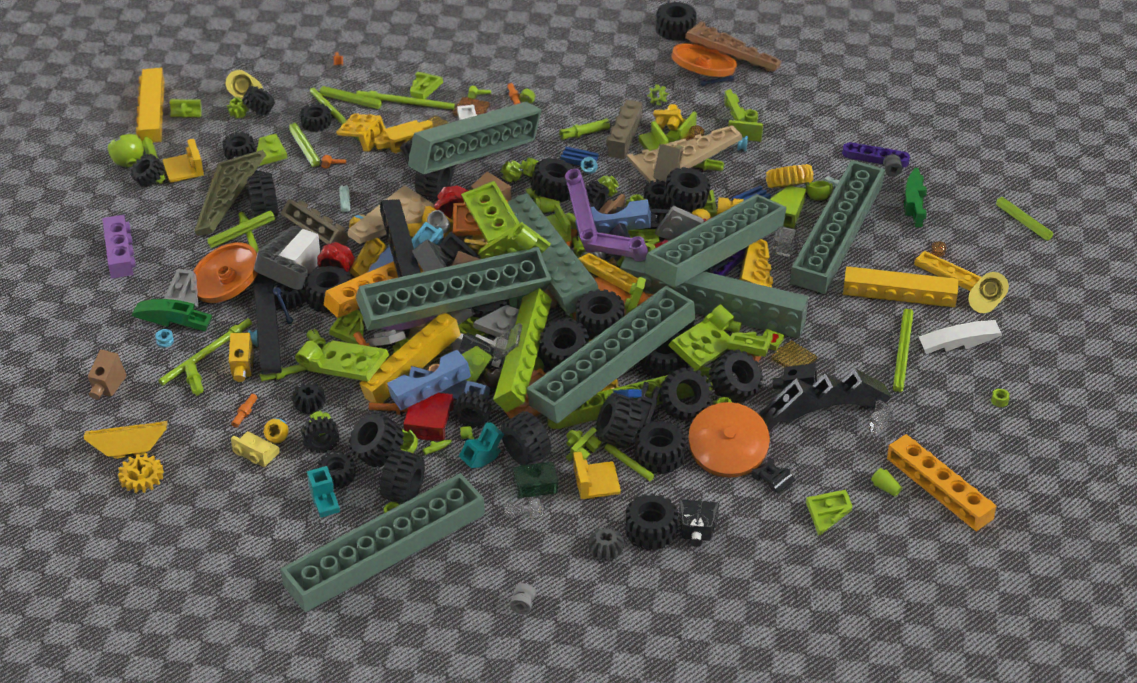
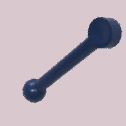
(729, 79)
(277, 291)

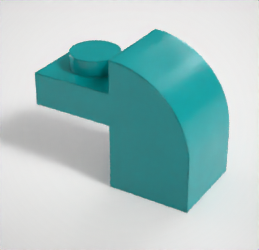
(483, 450)
(322, 491)

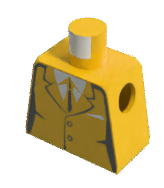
(241, 363)

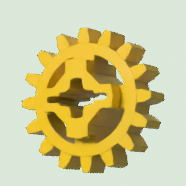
(150, 470)

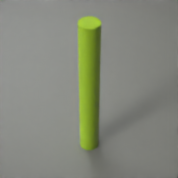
(629, 462)

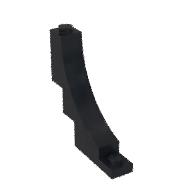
(828, 391)

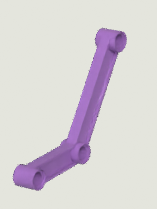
(590, 238)

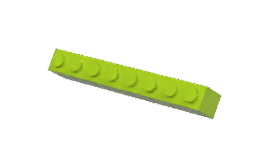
(520, 361)

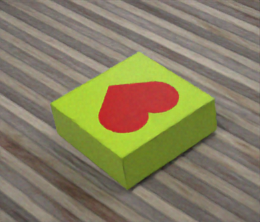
(776, 341)

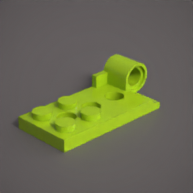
(497, 203)
(519, 238)
(708, 331)
(348, 359)

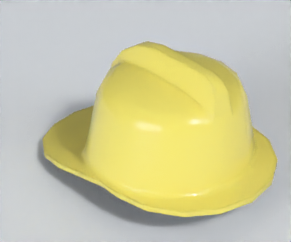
(239, 81)
(988, 292)

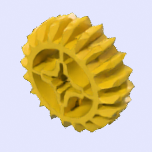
(789, 176)

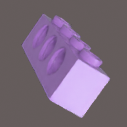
(117, 246)

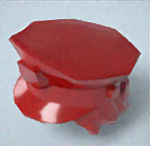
(447, 198)
(336, 255)

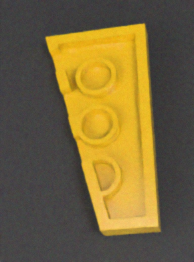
(755, 264)

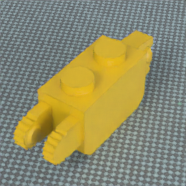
(399, 134)

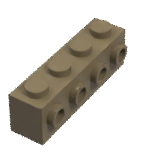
(624, 129)
(312, 221)

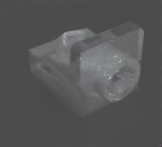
(881, 417)

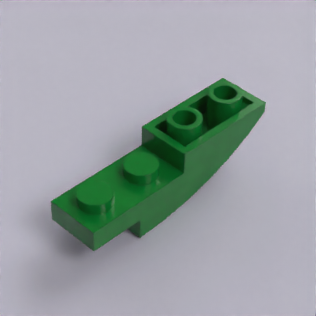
(914, 196)
(176, 311)

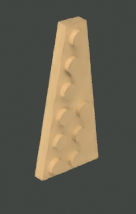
(694, 151)
(372, 225)

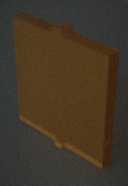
(480, 106)

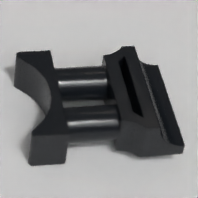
(779, 480)

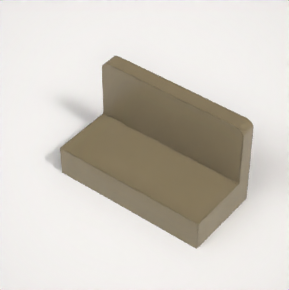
(667, 160)

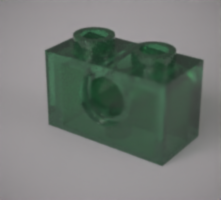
(535, 479)

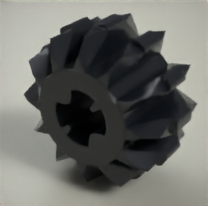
(291, 297)
(308, 398)

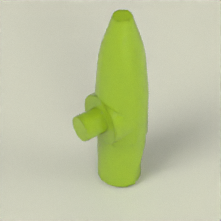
(436, 446)

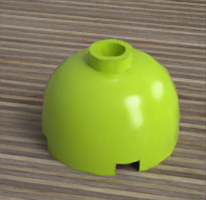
(126, 150)

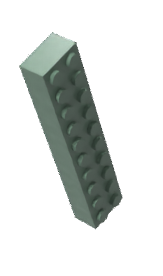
(473, 137)
(837, 227)
(714, 240)
(566, 271)
(452, 288)
(746, 301)
(610, 354)
(382, 542)

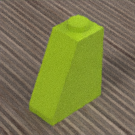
(793, 199)

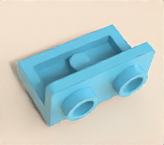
(428, 232)

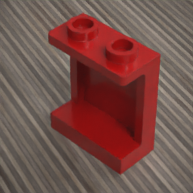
(429, 417)

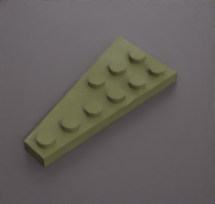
(225, 187)

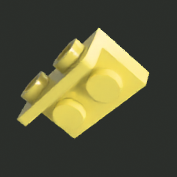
(254, 448)

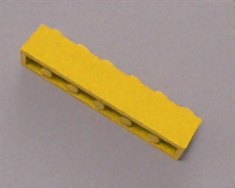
(150, 104)
(900, 286)
(415, 353)

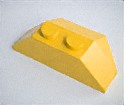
(126, 439)

